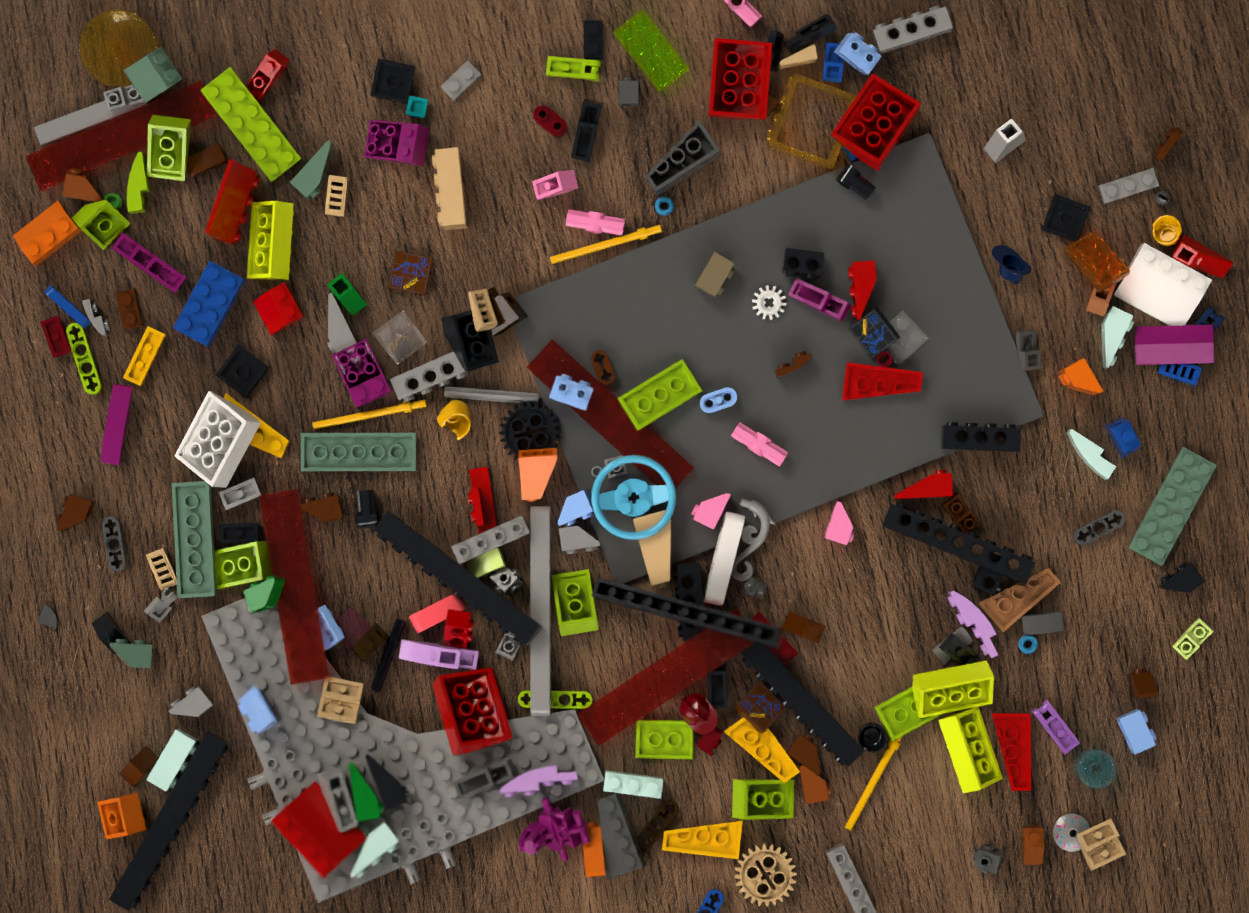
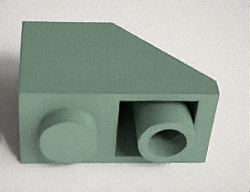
(133, 654)

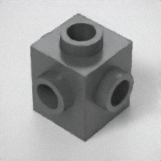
(507, 581)
(988, 858)

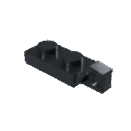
(810, 33)

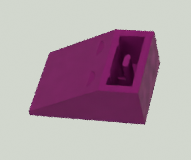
(397, 142)
(361, 373)

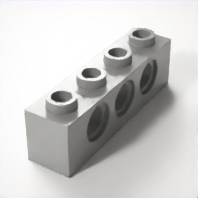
(942, 25)
(400, 382)
(490, 539)
(850, 879)

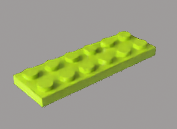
(251, 124)

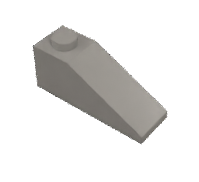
(338, 327)
(337, 798)

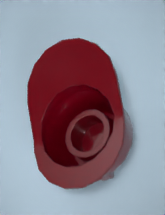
(699, 713)

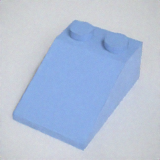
(257, 710)

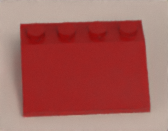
(739, 79)
(876, 121)
(232, 203)
(471, 710)
(314, 833)

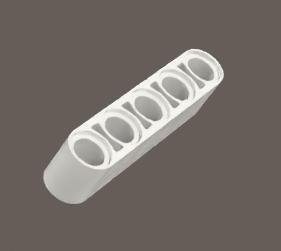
(723, 558)

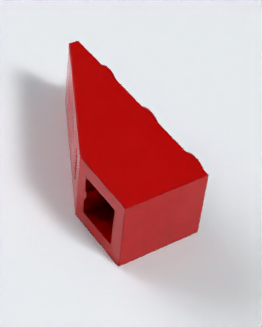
(267, 74)
(1200, 257)
(863, 280)

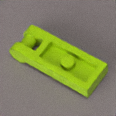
(572, 68)

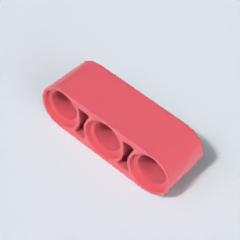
(435, 613)

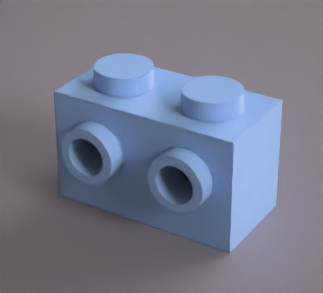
(858, 53)
(571, 392)
(1136, 731)

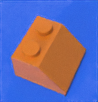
(1080, 378)
(121, 815)

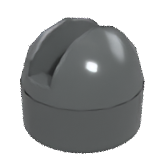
(1161, 202)

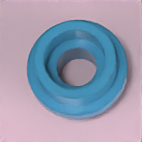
(668, 201)
(1034, 644)

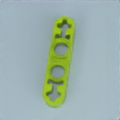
(82, 359)
(555, 703)

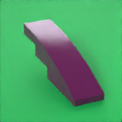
(148, 262)
(116, 424)

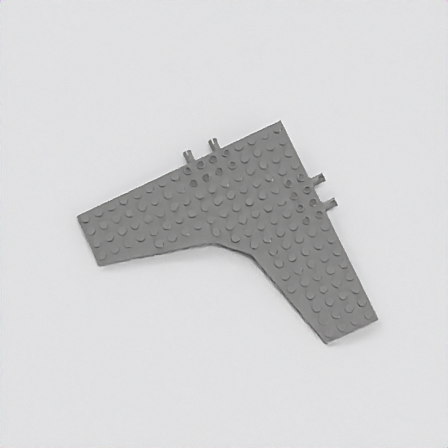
(434, 816)

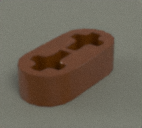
(607, 365)

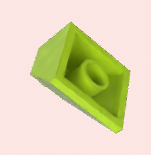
(101, 222)

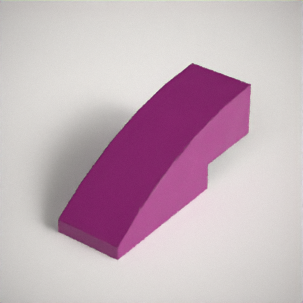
(819, 300)

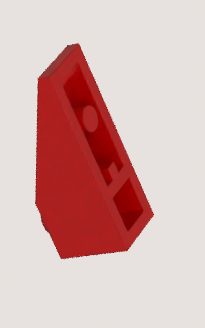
(931, 486)

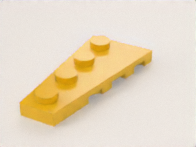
(265, 437)
(763, 748)
(708, 840)

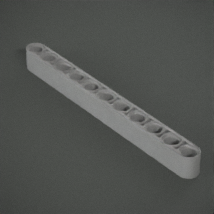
(540, 610)

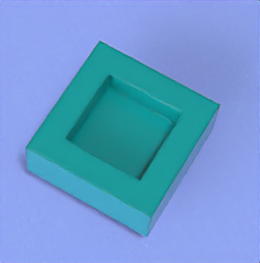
(417, 107)

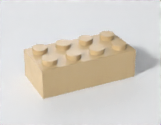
(451, 188)

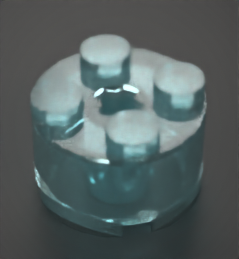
(1106, 768)

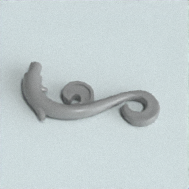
(765, 519)

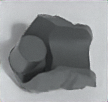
(755, 588)

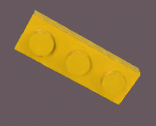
(144, 356)

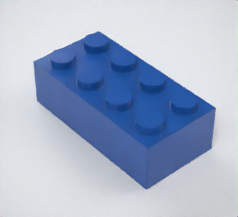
(209, 304)

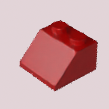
(278, 308)

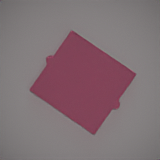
(352, 626)

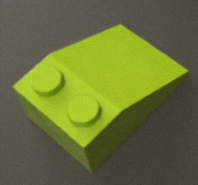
(168, 147)
(242, 564)
(574, 602)
(762, 799)

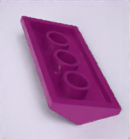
(1174, 344)

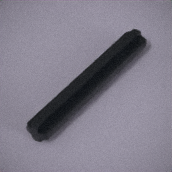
(388, 655)

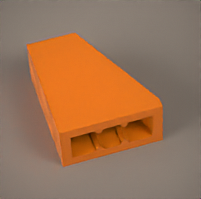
(535, 471)
(594, 852)

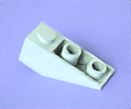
(1113, 330)
(377, 843)

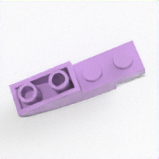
(970, 615)
(438, 655)
(530, 781)

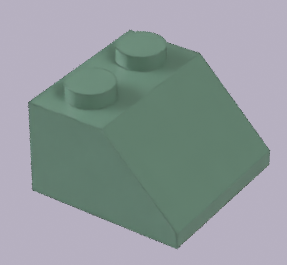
(152, 74)

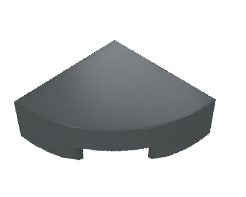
(48, 617)

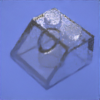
(400, 337)
(910, 338)

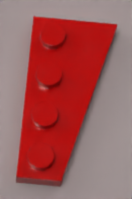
(875, 381)
(1015, 743)

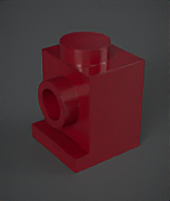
(710, 741)

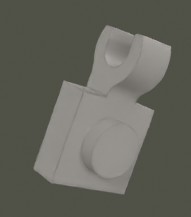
(161, 607)

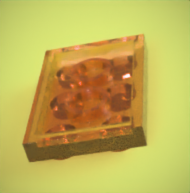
(1096, 261)

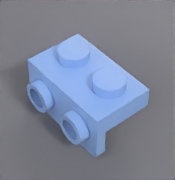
(331, 632)

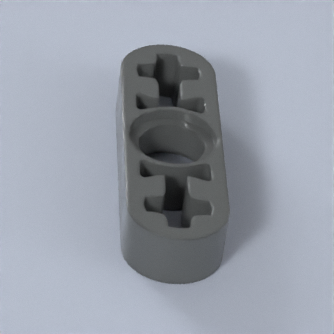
(1109, 516)
(122, 556)

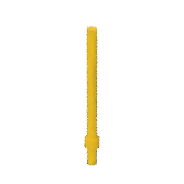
(641, 234)
(404, 407)
(892, 746)

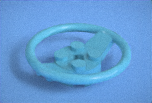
(618, 499)

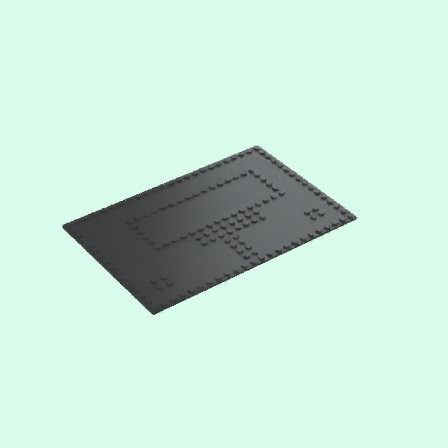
(652, 315)

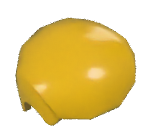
(1167, 230)

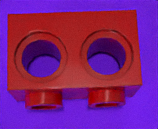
(458, 629)

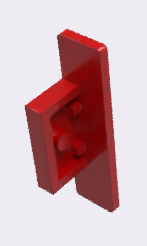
(482, 500)

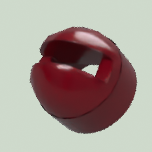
(882, 356)

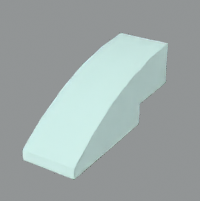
(1090, 454)

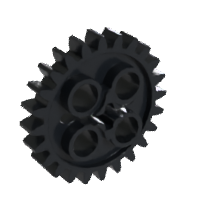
(525, 415)

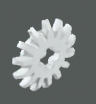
(769, 294)

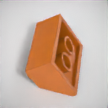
(46, 233)

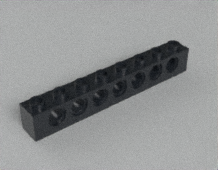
(897, 511)

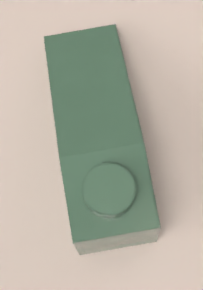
(312, 174)

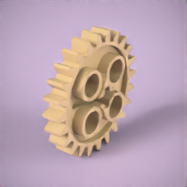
(750, 884)

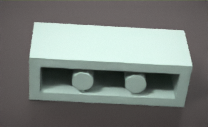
(173, 760)
(633, 784)

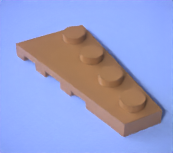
(1013, 602)

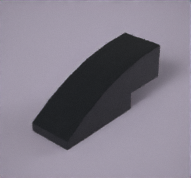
(586, 130)
(717, 687)

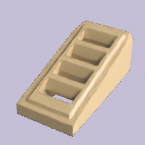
(802, 57)
(345, 180)
(476, 311)
(166, 559)

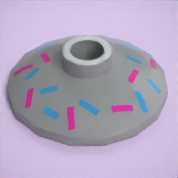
(1062, 830)

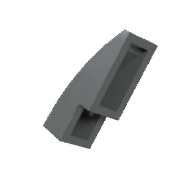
(485, 779)

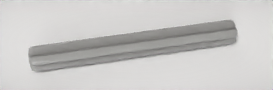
(490, 395)

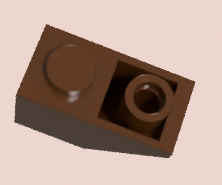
(324, 509)
(76, 510)

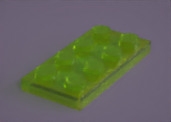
(651, 51)

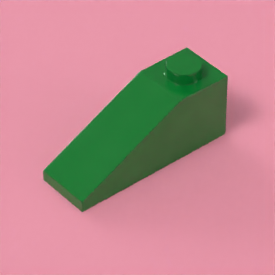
(365, 800)

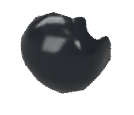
(872, 737)

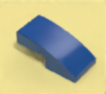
(832, 64)

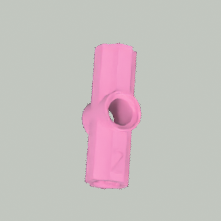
(745, 12)
(595, 222)
(759, 444)

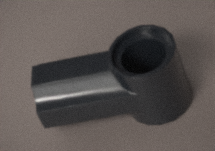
(852, 179)
(367, 514)

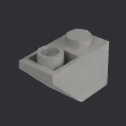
(1004, 140)
(576, 538)
(193, 704)

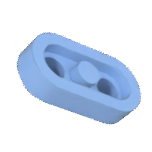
(717, 398)

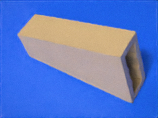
(655, 548)

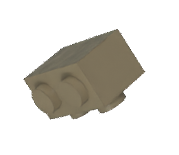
(715, 274)

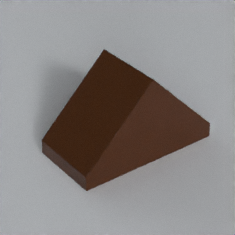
(139, 766)

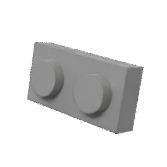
(460, 80)
(240, 494)

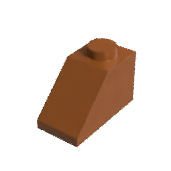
(80, 186)
(813, 786)
(1032, 844)

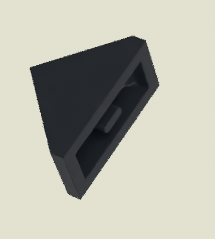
(107, 630)

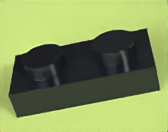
(593, 39)
(776, 39)
(239, 532)
(958, 650)

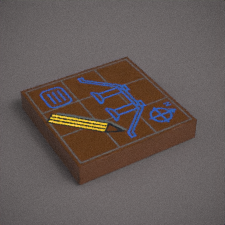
(410, 272)
(760, 707)

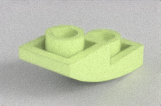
(486, 563)
(1192, 638)

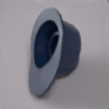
(1011, 265)

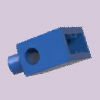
(1123, 437)

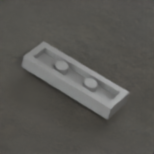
(1128, 186)

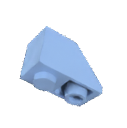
(576, 506)

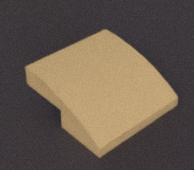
(340, 700)
(1100, 844)

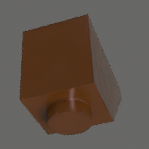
(803, 627)
(1142, 684)
(805, 752)

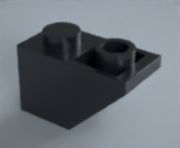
(1183, 580)

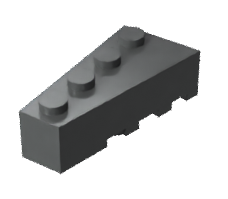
(683, 160)
(618, 838)

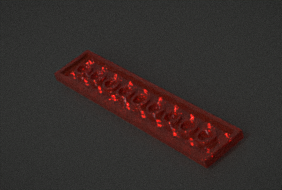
(115, 137)
(609, 418)
(297, 600)
(660, 682)

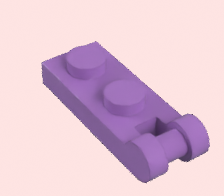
(1056, 727)

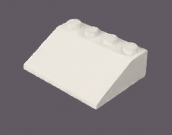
(1162, 286)
(217, 440)

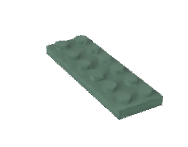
(358, 452)
(1172, 506)
(194, 539)

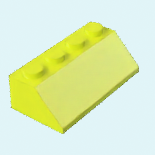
(270, 240)
(953, 689)
(970, 750)

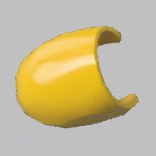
(456, 417)

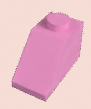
(555, 184)
(710, 510)
(839, 526)

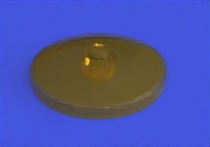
(114, 43)

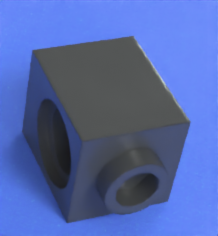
(628, 92)

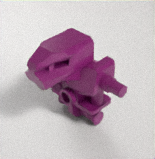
(555, 830)

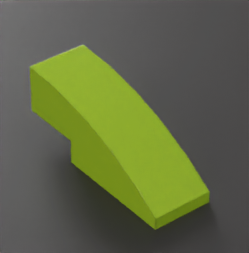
(137, 185)

